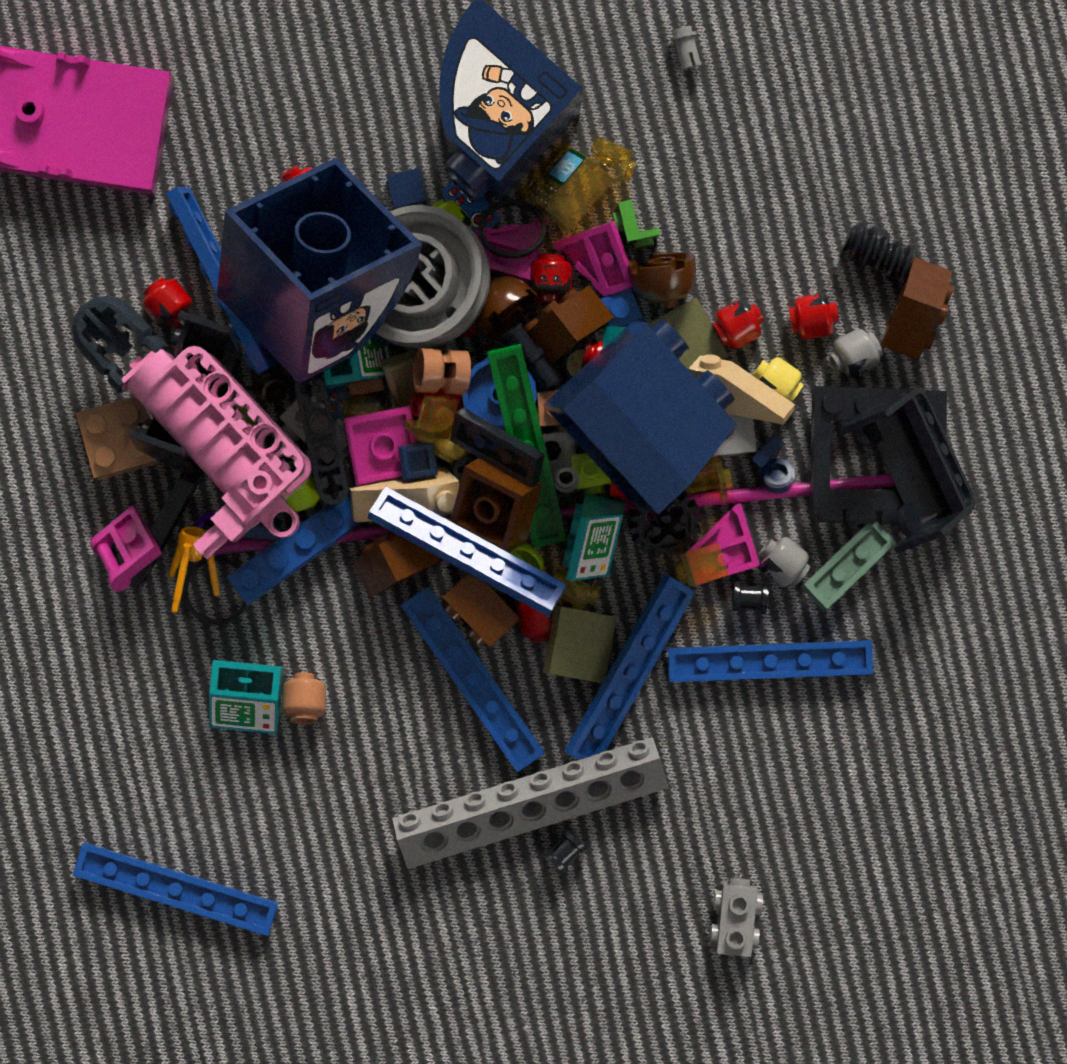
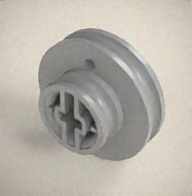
(460, 287)

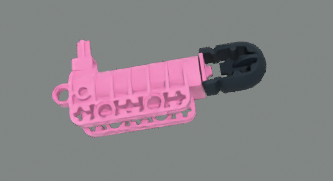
(200, 421)

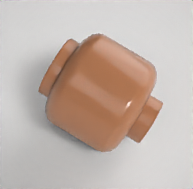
(303, 698)

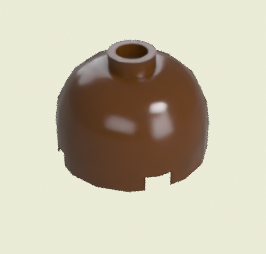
(663, 278)
(505, 307)

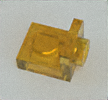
(610, 154)

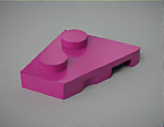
(512, 239)
(599, 256)
(734, 540)

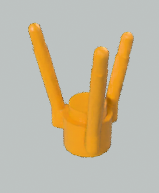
(188, 552)

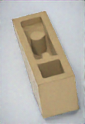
(751, 395)
(432, 492)

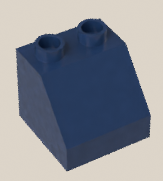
(645, 414)

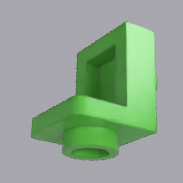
(627, 224)

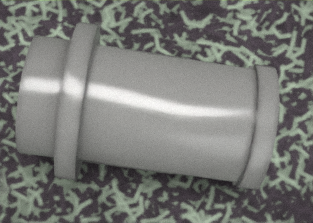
(686, 47)
(568, 475)

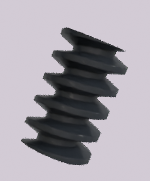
(879, 250)

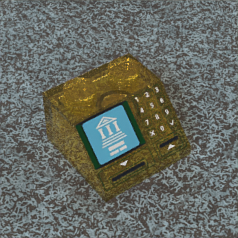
(567, 187)

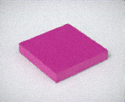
(374, 443)

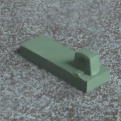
(848, 565)

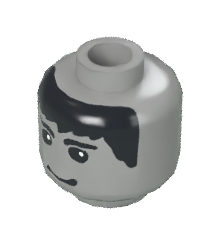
(856, 353)
(784, 562)

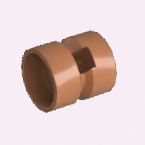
(438, 370)

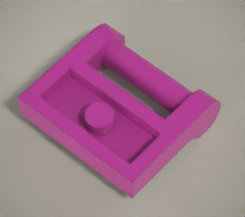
(134, 543)

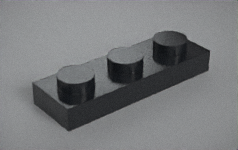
(497, 447)

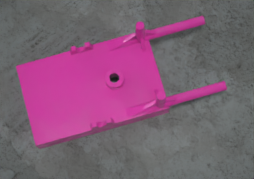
(89, 120)

